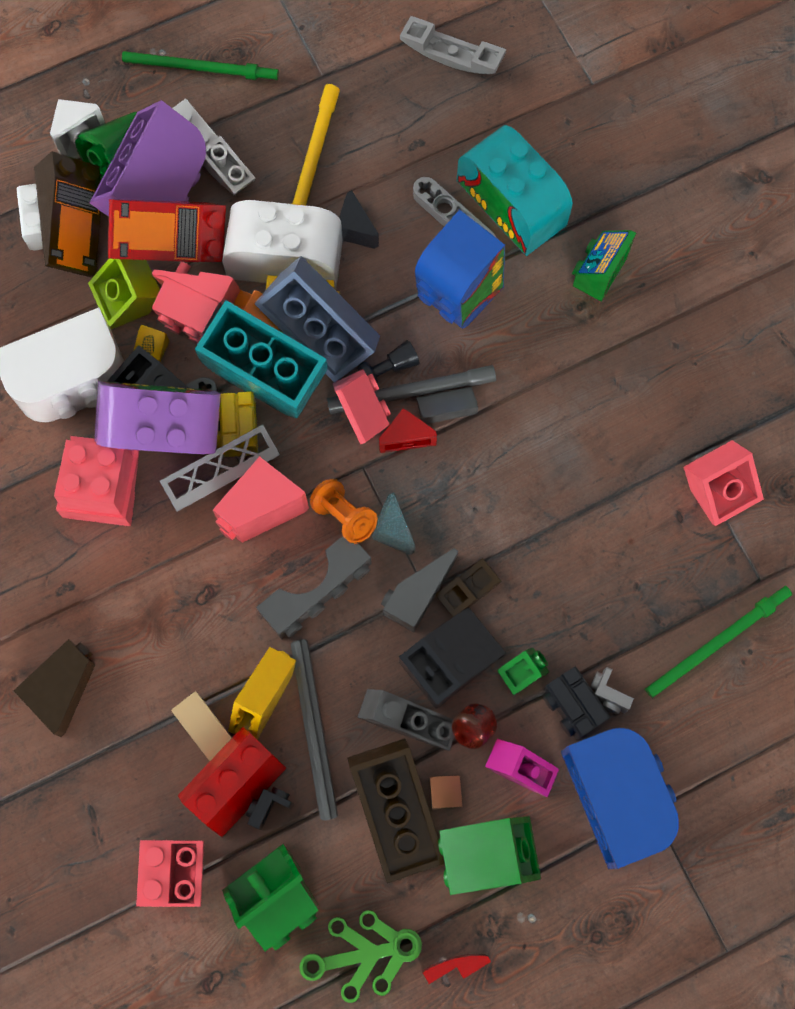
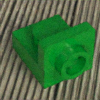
(524, 670)

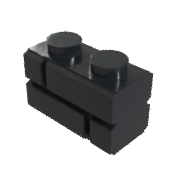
(575, 703)

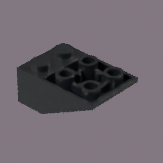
(145, 370)
(451, 657)

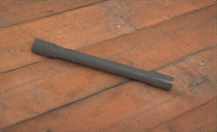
(469, 378)

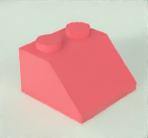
(361, 405)
(724, 482)

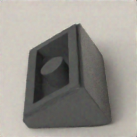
(447, 405)

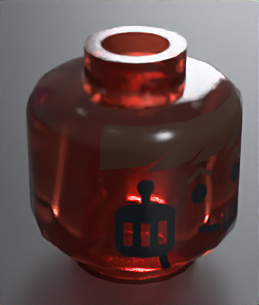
(474, 726)

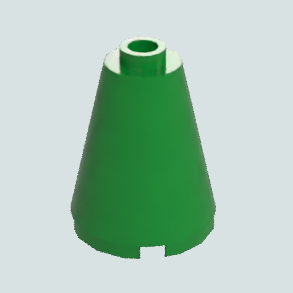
(101, 142)

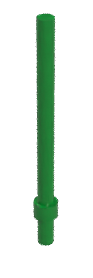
(250, 70)
(763, 608)

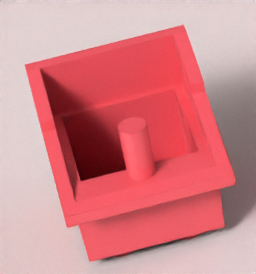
(191, 301)
(96, 482)

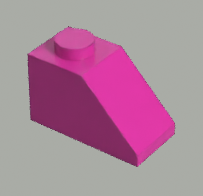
(522, 767)

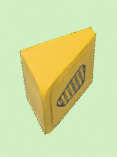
(152, 341)

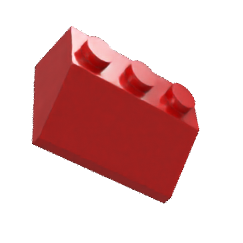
(231, 782)

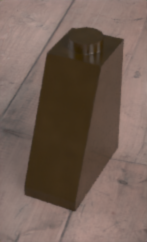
(58, 686)

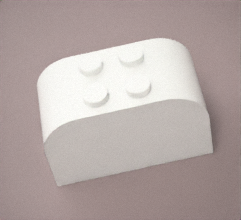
(272, 235)
(60, 367)

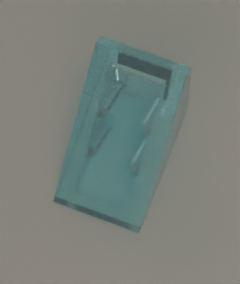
(392, 527)

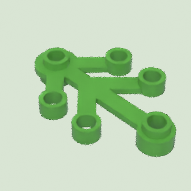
(367, 955)

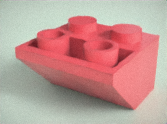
(170, 873)

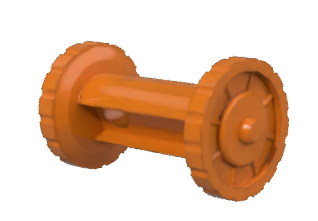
(330, 499)

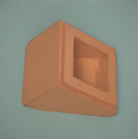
(445, 792)

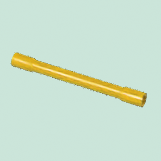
(326, 108)

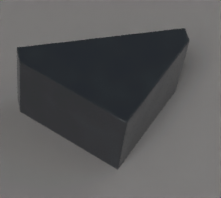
(356, 224)

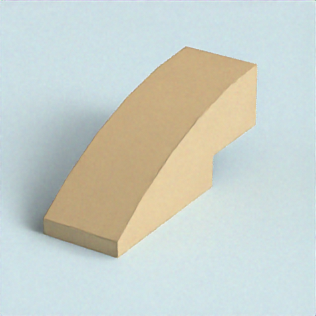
(202, 725)

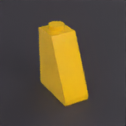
(262, 692)

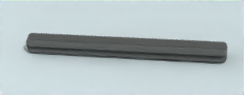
(314, 730)

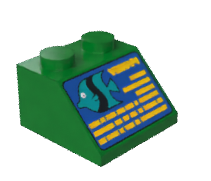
(603, 262)

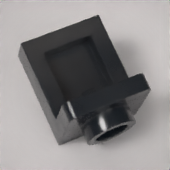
(260, 809)

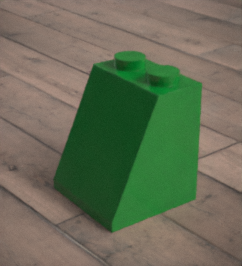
(489, 855)

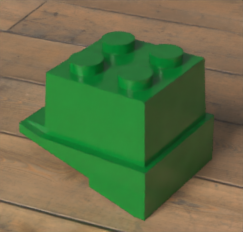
(272, 899)

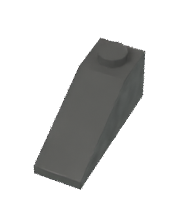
(415, 594)

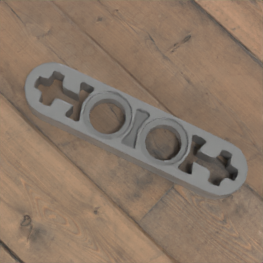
(440, 196)

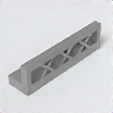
(223, 478)

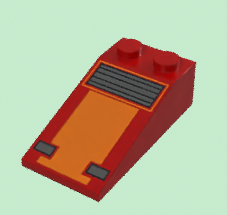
(166, 230)

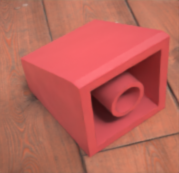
(259, 503)

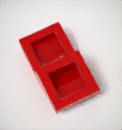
(465, 964)

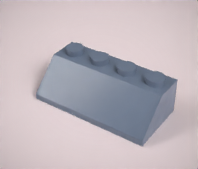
(318, 318)

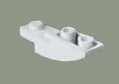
(220, 158)

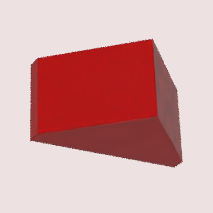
(406, 433)

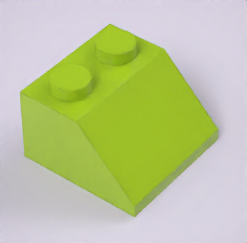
(124, 290)

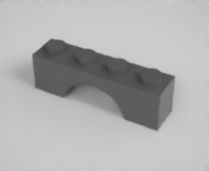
(288, 610)

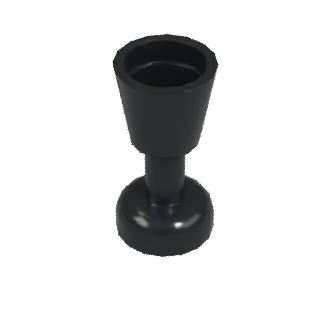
(399, 359)

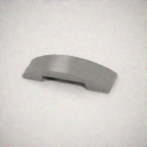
(450, 50)

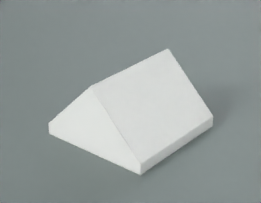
(71, 120)

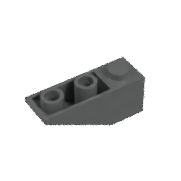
(406, 718)

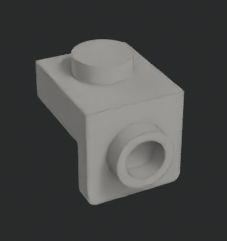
(612, 699)

